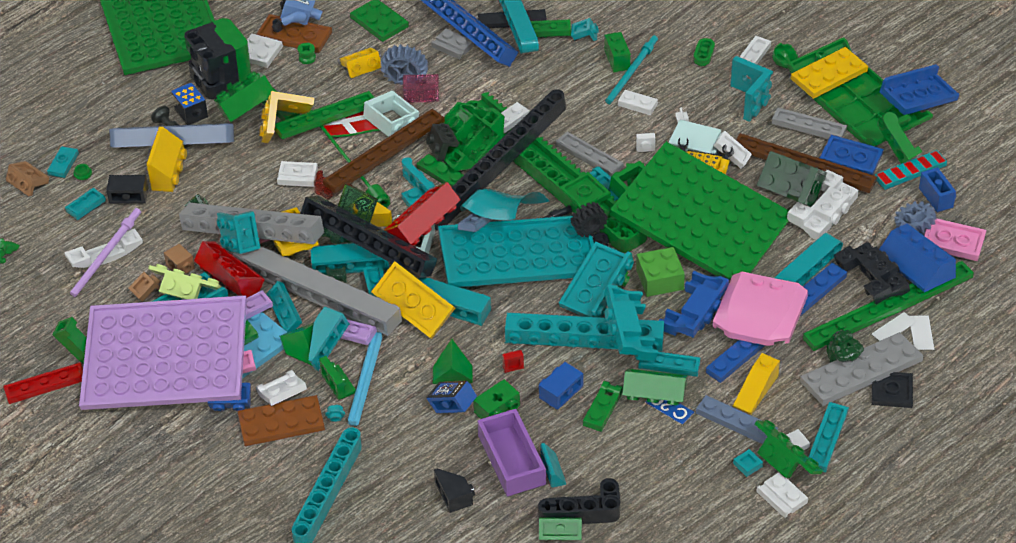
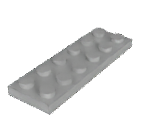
(874, 363)

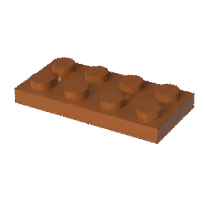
(281, 420)

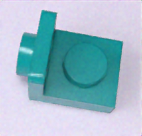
(584, 28)

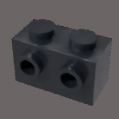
(127, 189)

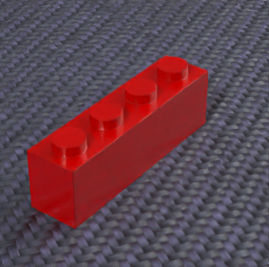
(228, 269)

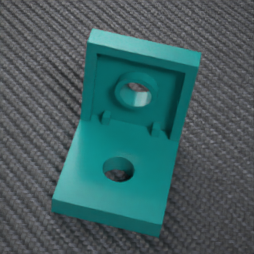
(756, 89)

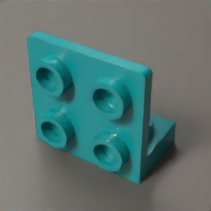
(238, 232)

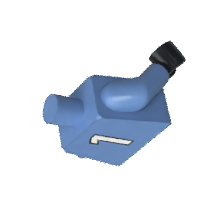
(296, 11)

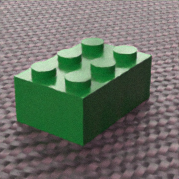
(243, 96)

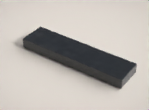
(498, 19)

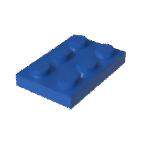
(852, 154)

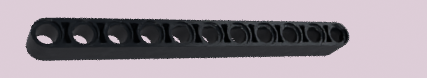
(507, 149)

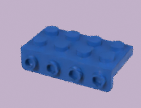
(917, 90)

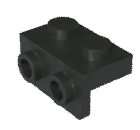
(440, 139)

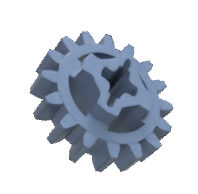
(917, 216)

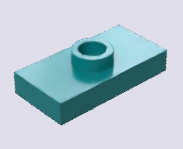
(63, 162)
(85, 203)

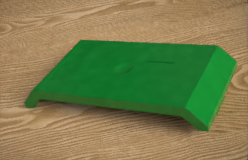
(858, 100)

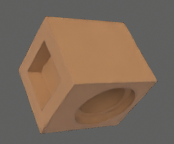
(179, 258)

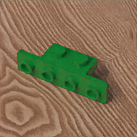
(782, 453)

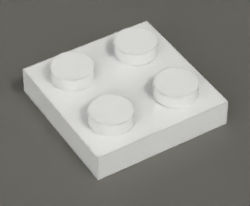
(263, 50)

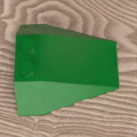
(476, 131)

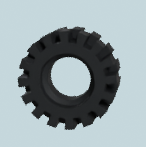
(589, 219)

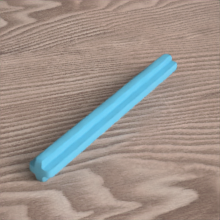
(364, 380)

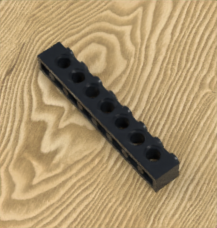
(370, 236)

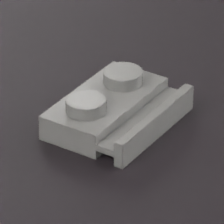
(452, 43)

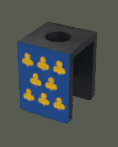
(191, 104)

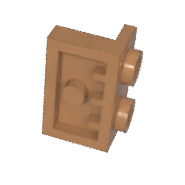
(25, 177)

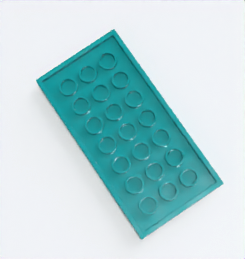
(513, 251)

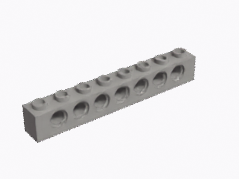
(270, 224)

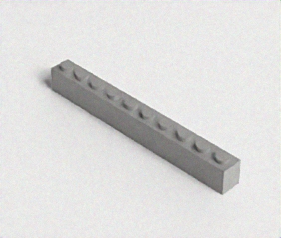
(323, 289)

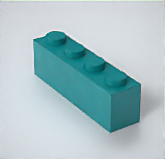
(346, 255)
(468, 304)

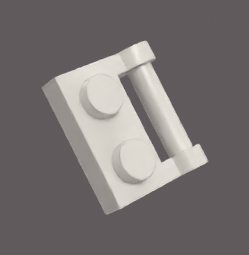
(281, 388)

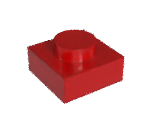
(513, 361)

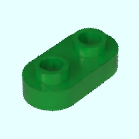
(704, 51)

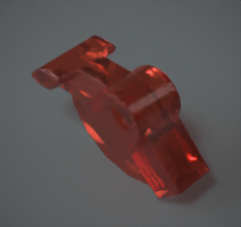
(320, 188)

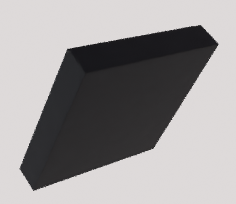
(893, 390)

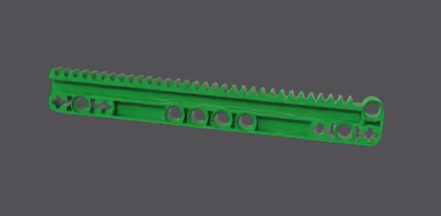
(553, 171)

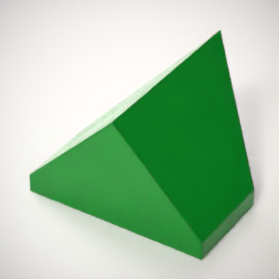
(298, 343)
(452, 365)

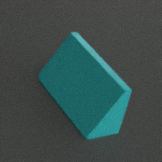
(552, 466)

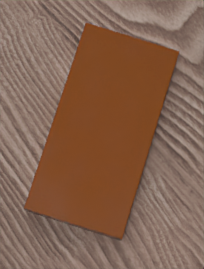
(296, 33)

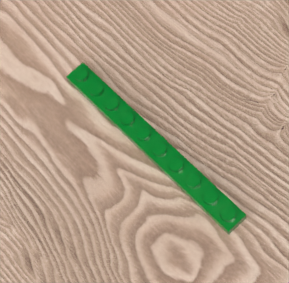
(872, 313)

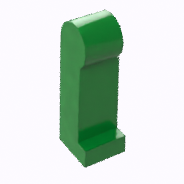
(897, 138)
(71, 338)

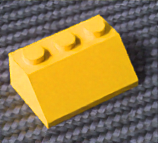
(165, 161)

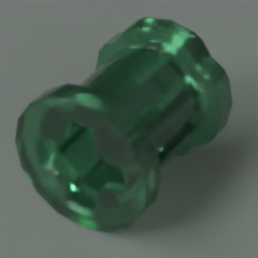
(337, 273)

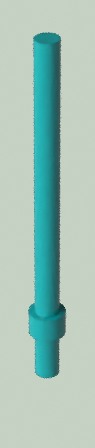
(645, 50)

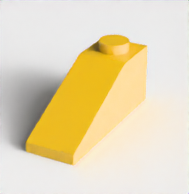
(757, 383)

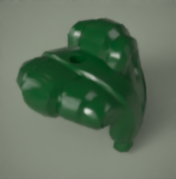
(843, 347)

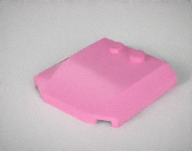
(760, 309)

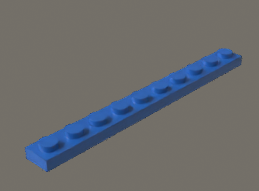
(743, 350)

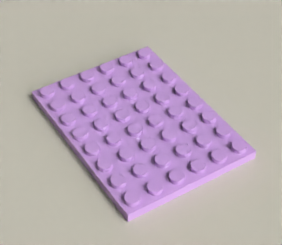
(164, 353)

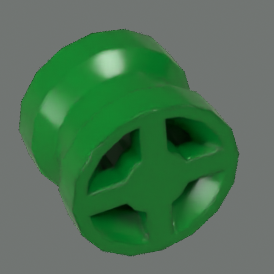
(306, 53)

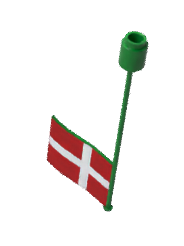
(351, 126)

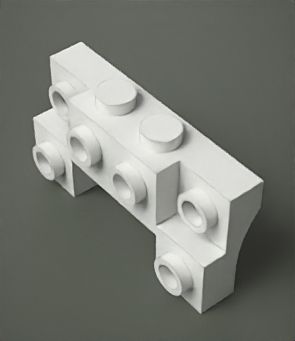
(827, 209)

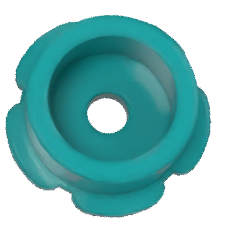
(335, 413)

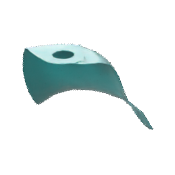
(499, 205)

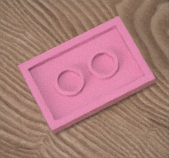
(957, 238)

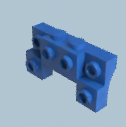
(700, 306)

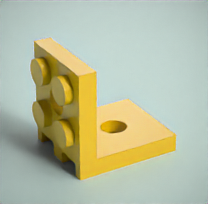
(281, 102)

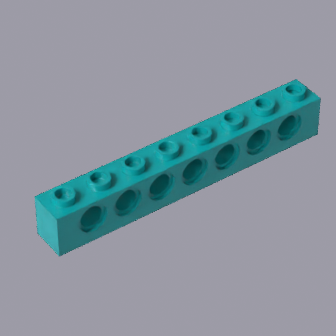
(571, 331)

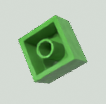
(660, 271)

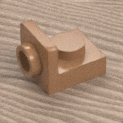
(144, 286)

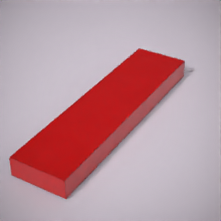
(44, 383)

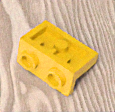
(361, 62)

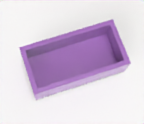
(511, 452)

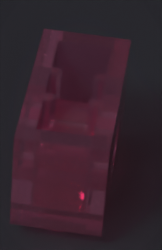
(421, 88)

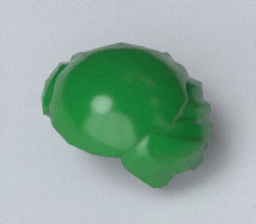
(783, 55)

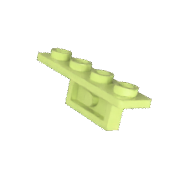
(181, 285)

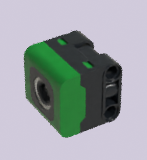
(217, 56)

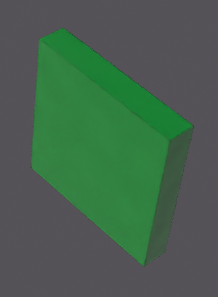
(584, 190)

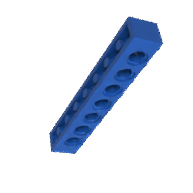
(474, 30)

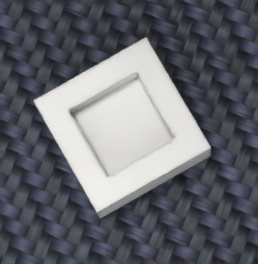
(645, 142)

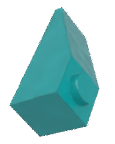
(326, 333)

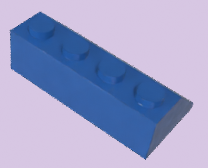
(919, 258)

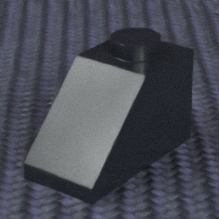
(454, 490)

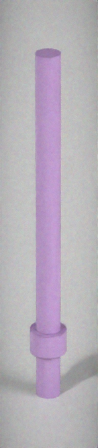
(126, 225)

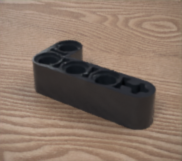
(592, 509)

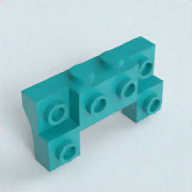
(625, 325)

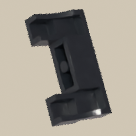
(877, 268)

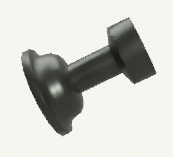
(161, 115)

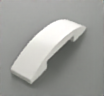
(82, 259)

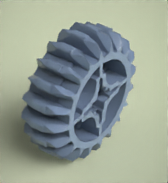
(403, 61)

